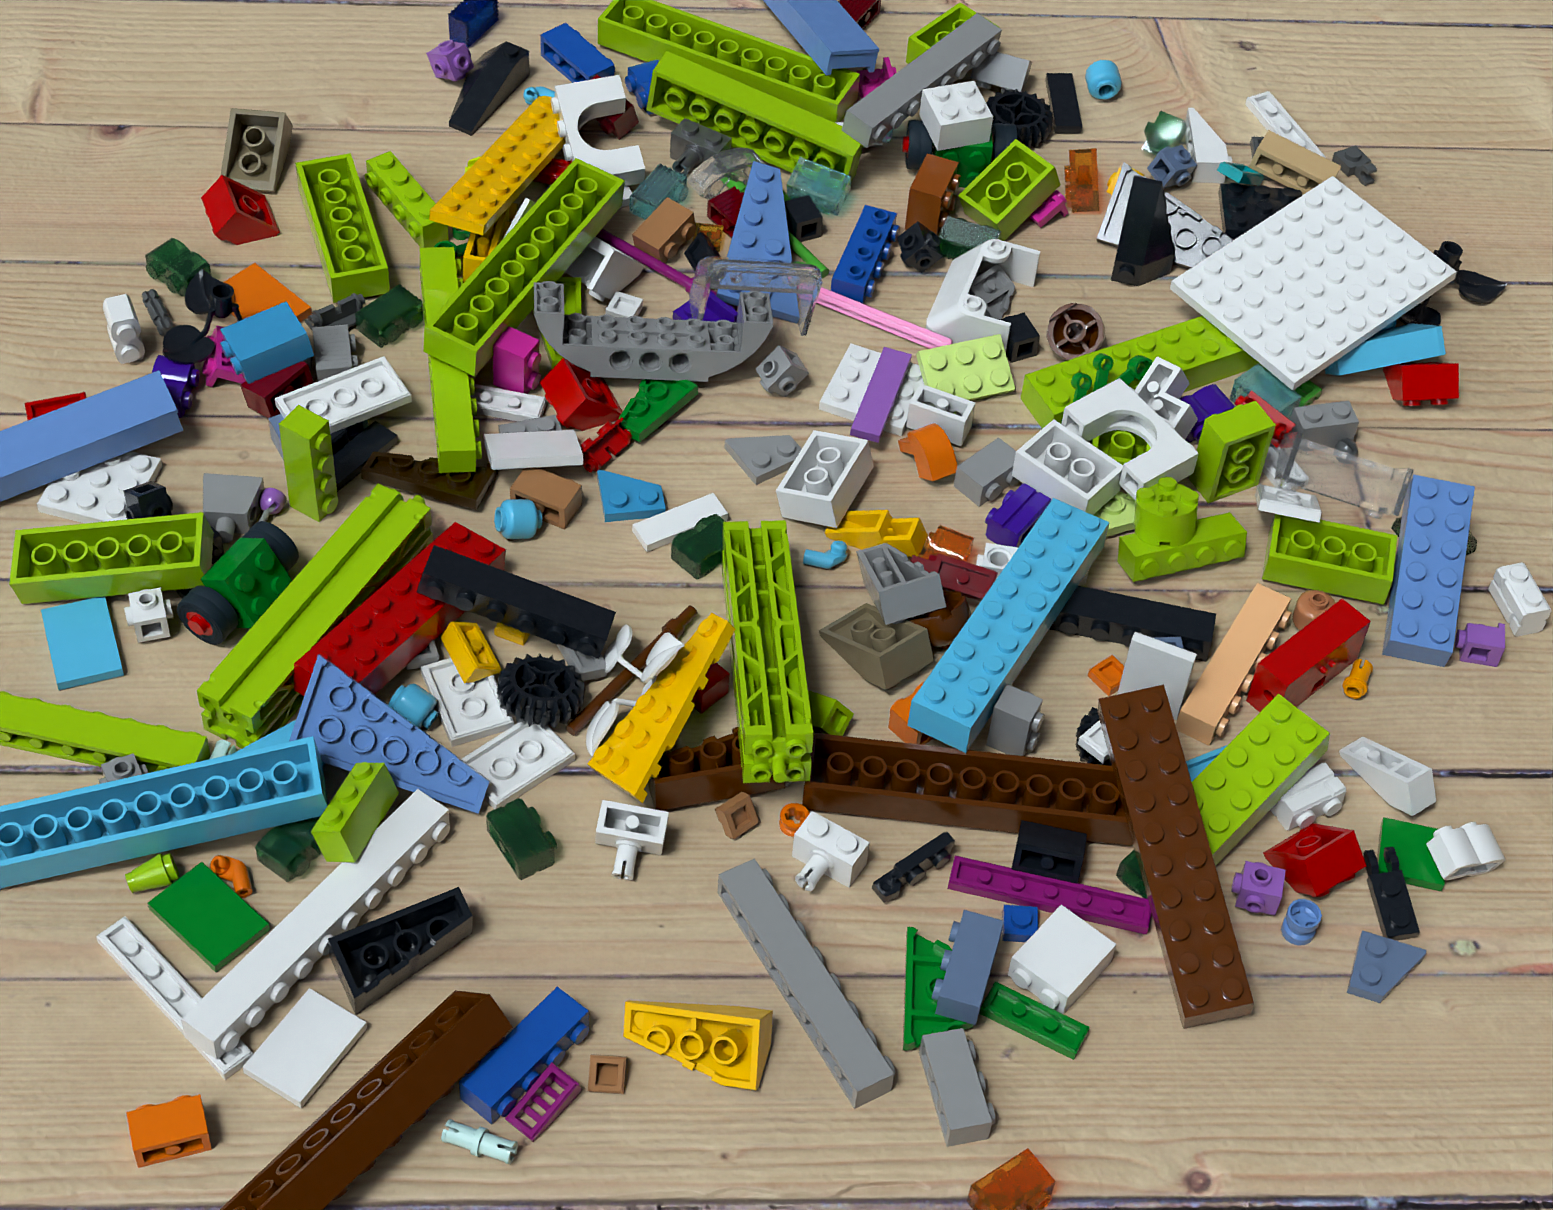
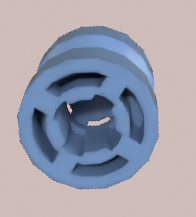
(1301, 922)

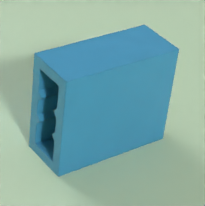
(266, 343)

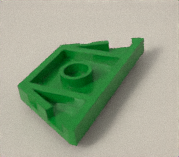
(921, 972)

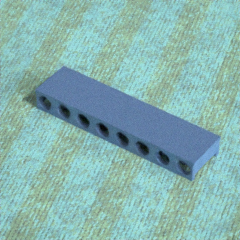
(826, 33)
(85, 434)

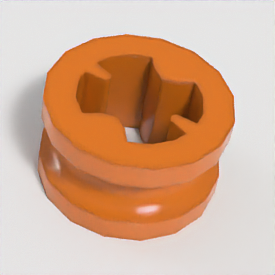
(793, 809)

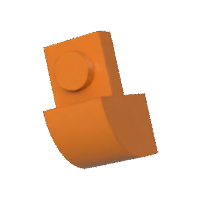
(931, 452)

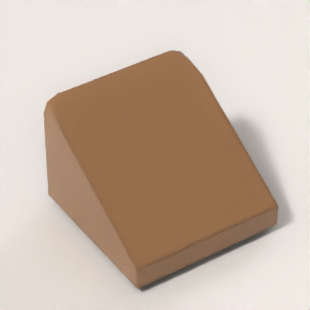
(607, 1073)

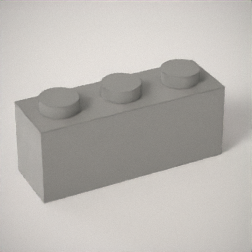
(956, 1087)

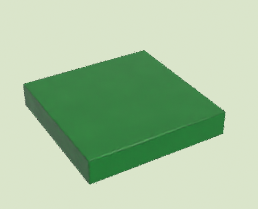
(1412, 852)

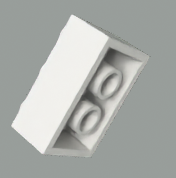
(1067, 468)
(824, 478)

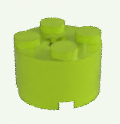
(1166, 513)

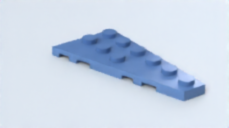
(763, 234)
(360, 727)

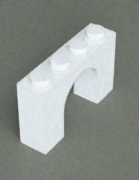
(588, 100)
(1120, 408)

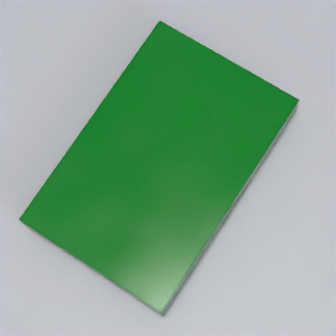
(208, 916)

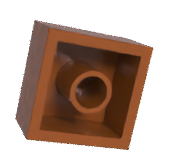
(933, 193)

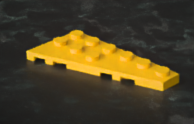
(660, 714)

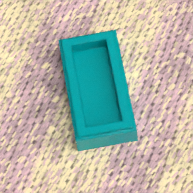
(1240, 173)

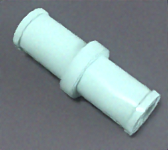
(479, 1141)

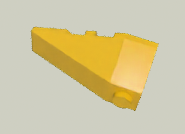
(713, 1039)

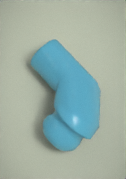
(532, 93)
(827, 559)

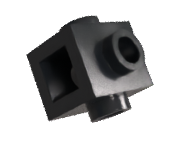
(919, 247)
(147, 501)

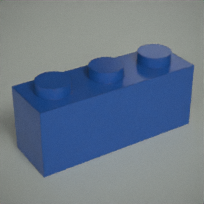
(574, 55)

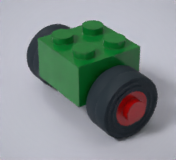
(971, 158)
(240, 584)

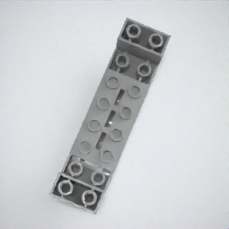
(652, 347)

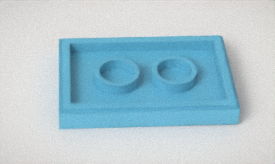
(81, 642)

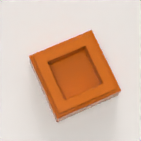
(1107, 675)

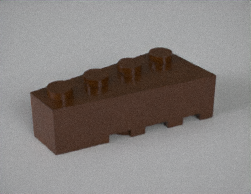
(703, 774)

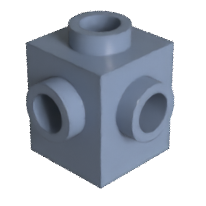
(1172, 166)

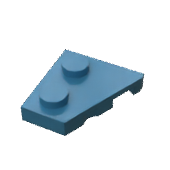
(628, 497)

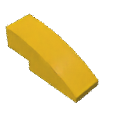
(875, 527)

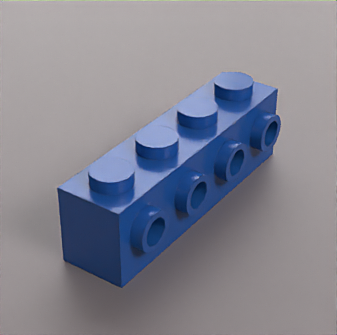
(865, 253)

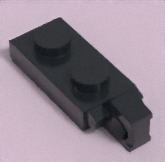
(914, 867)

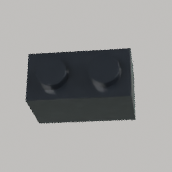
(1049, 851)

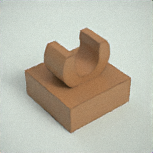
(737, 815)

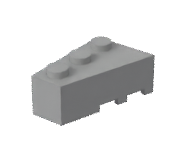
(898, 585)

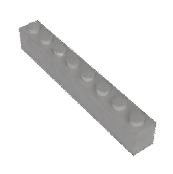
(938, 66)
(806, 984)

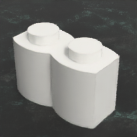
(123, 328)
(1465, 850)

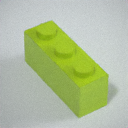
(355, 812)

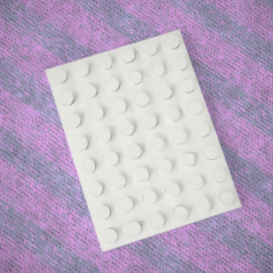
(1312, 282)

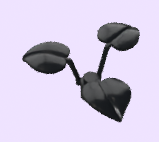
(1471, 285)
(203, 295)

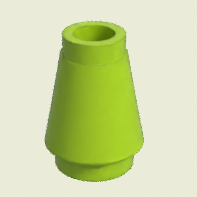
(154, 873)

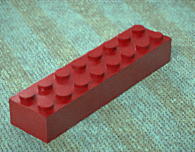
(396, 619)

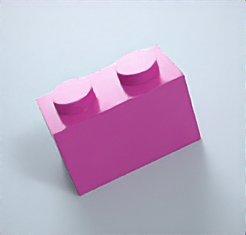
(516, 361)

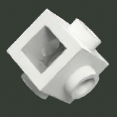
(149, 614)

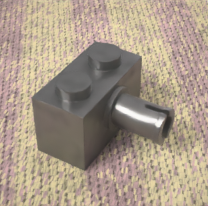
(694, 144)

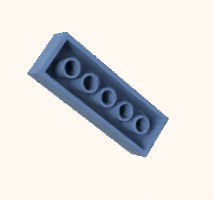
(1428, 571)

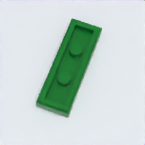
(1034, 1020)

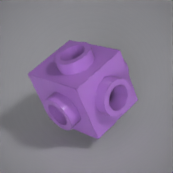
(450, 60)
(1259, 887)

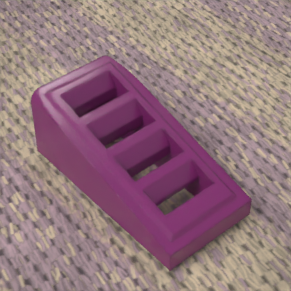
(562, 1101)

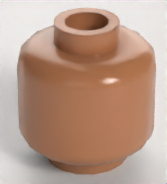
(1310, 606)

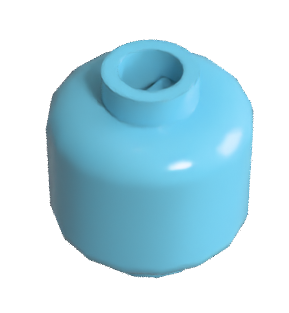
(1103, 79)
(517, 519)
(415, 705)

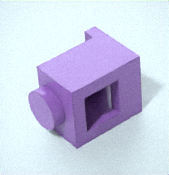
(1481, 644)

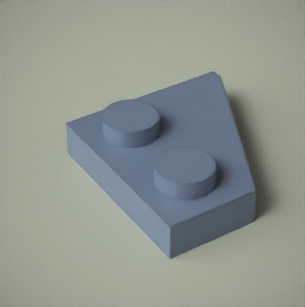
(1381, 966)

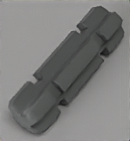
(157, 311)

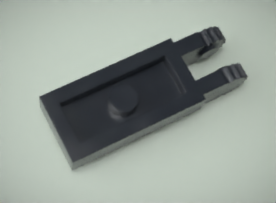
(1390, 897)

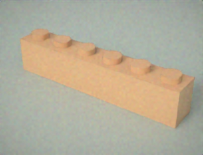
(1233, 664)

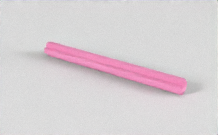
(881, 319)

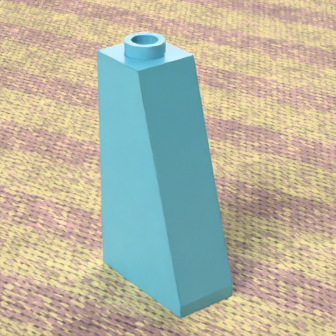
(1390, 348)

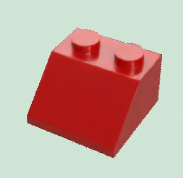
(238, 212)
(1423, 382)
(578, 398)
(1317, 858)

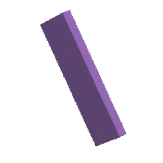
(881, 395)

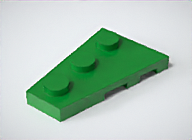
(655, 404)

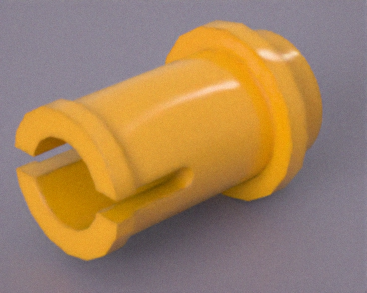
(1356, 683)

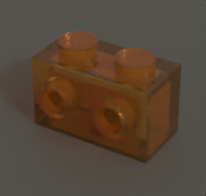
(1083, 180)

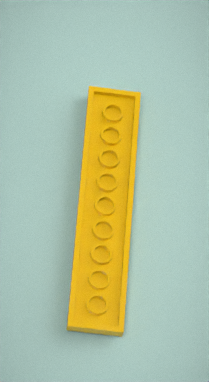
(502, 171)

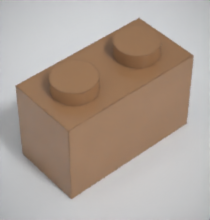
(665, 230)
(551, 494)

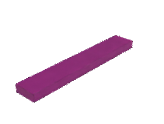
(1048, 894)

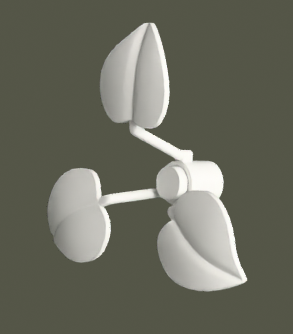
(658, 656)

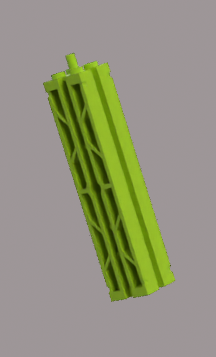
(766, 653)
(254, 683)

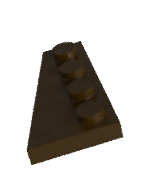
(424, 478)

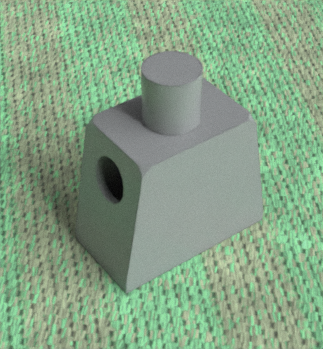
(231, 503)

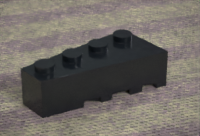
(396, 946)

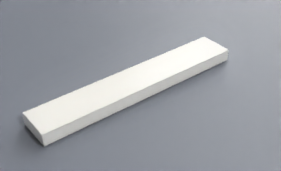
(163, 985)

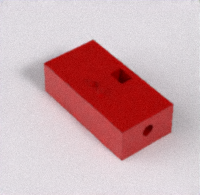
(1310, 657)

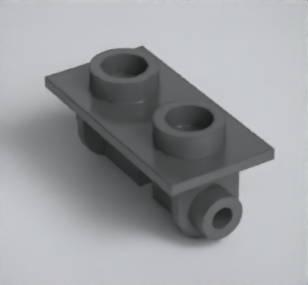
(339, 315)

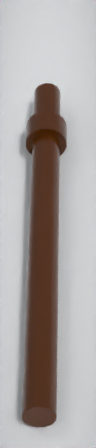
(673, 626)

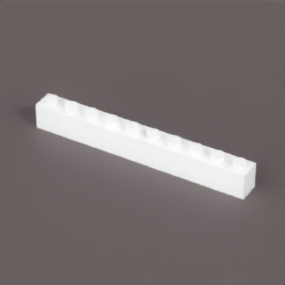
(303, 935)

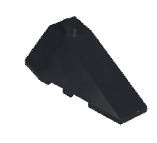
(489, 86)
(1145, 238)

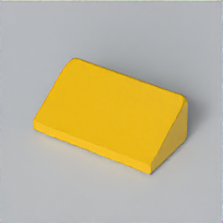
(469, 651)

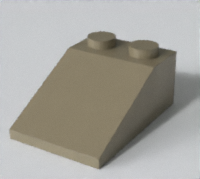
(256, 148)
(878, 650)

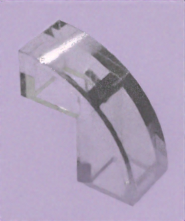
(719, 169)

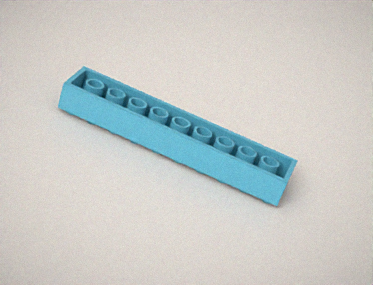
(1007, 625)
(161, 811)

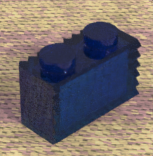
(472, 20)

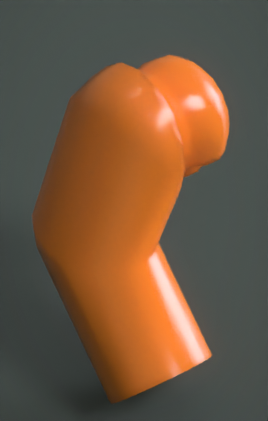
(233, 871)

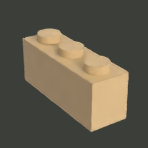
(1291, 163)

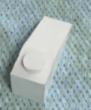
(1205, 149)
(1392, 775)

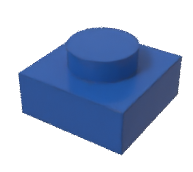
(1019, 922)

